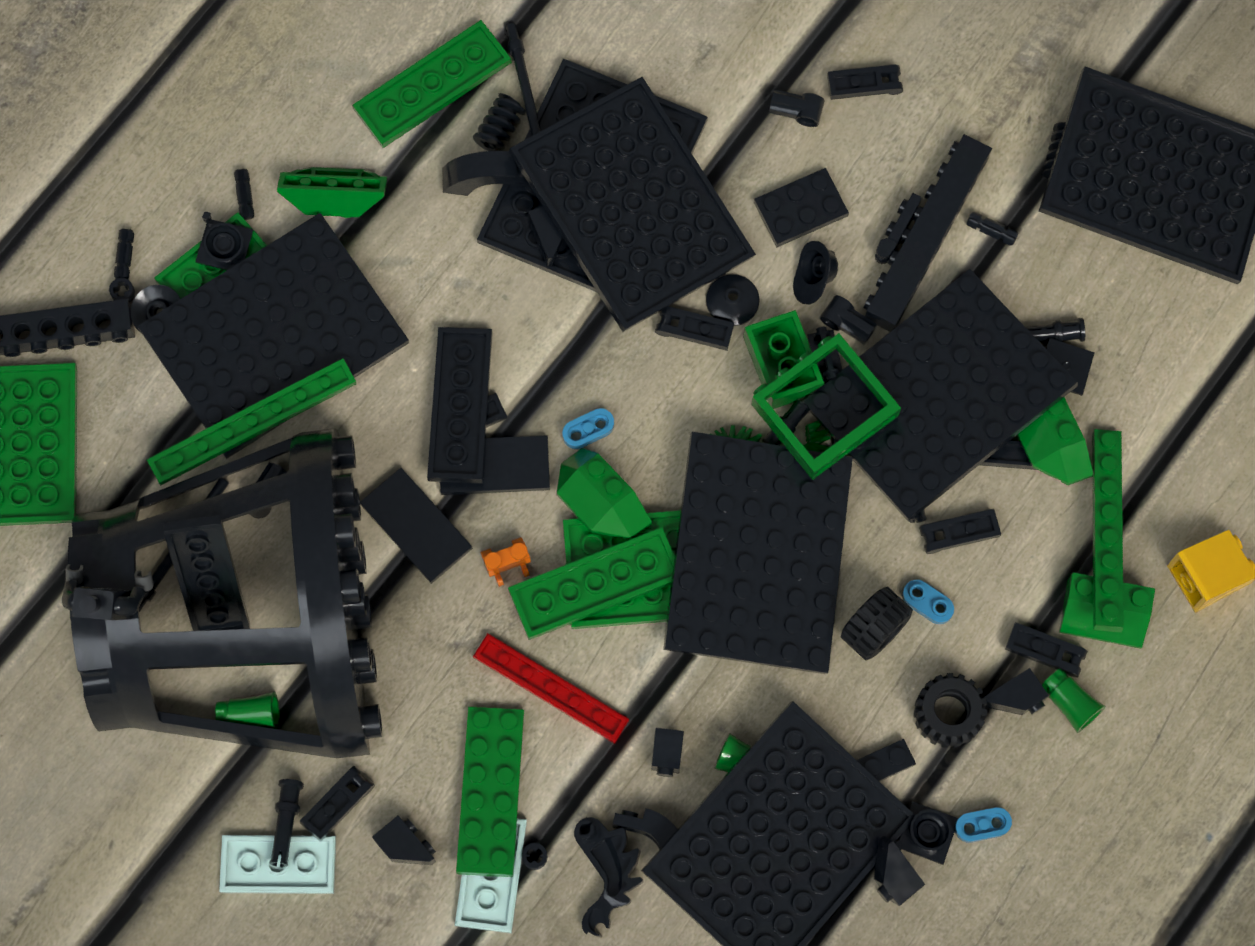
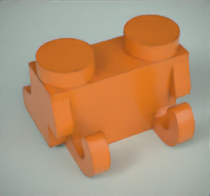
(506, 559)

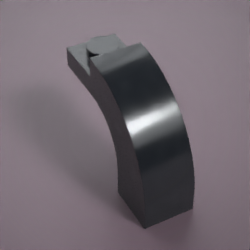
(481, 169)
(652, 825)

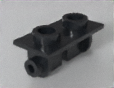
(831, 364)

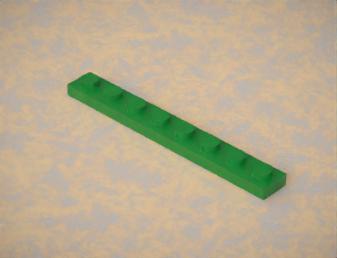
(251, 422)
(1107, 531)

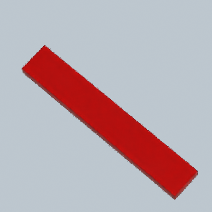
(551, 688)

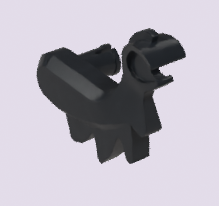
(606, 853)

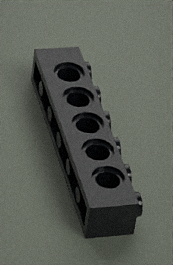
(64, 320)

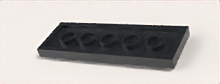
(460, 405)
(206, 573)

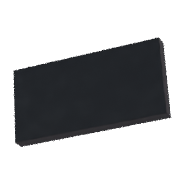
(509, 466)
(416, 525)

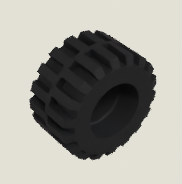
(876, 623)
(963, 691)

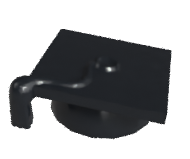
(223, 244)
(1074, 360)
(928, 833)

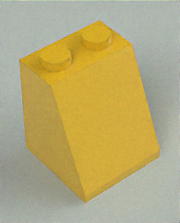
(1212, 570)

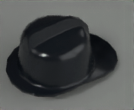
(815, 269)

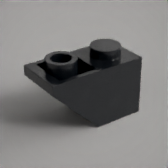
(401, 844)

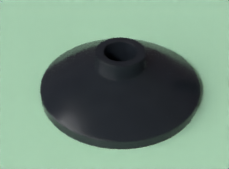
(149, 301)
(736, 311)

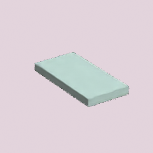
(247, 866)
(491, 900)

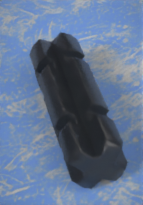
(244, 194)
(992, 228)
(124, 253)

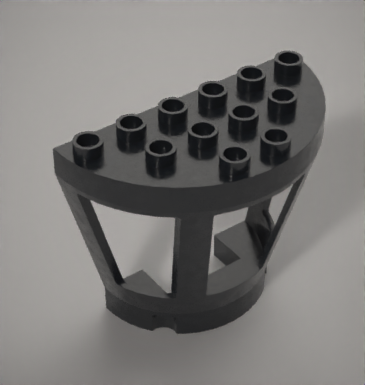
(331, 601)

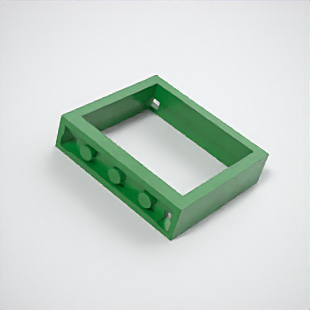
(817, 466)

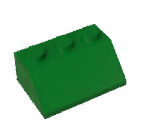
(778, 345)
(1078, 612)

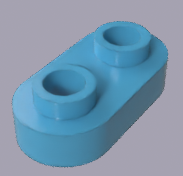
(587, 428)
(926, 603)
(982, 825)

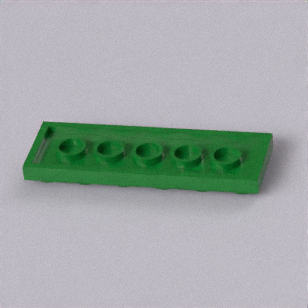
(432, 84)
(594, 583)
(490, 792)

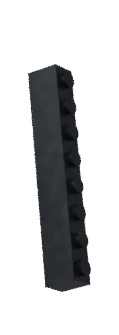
(927, 233)

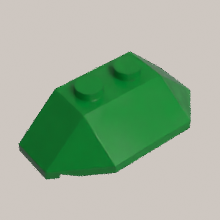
(332, 190)
(1057, 445)
(600, 496)

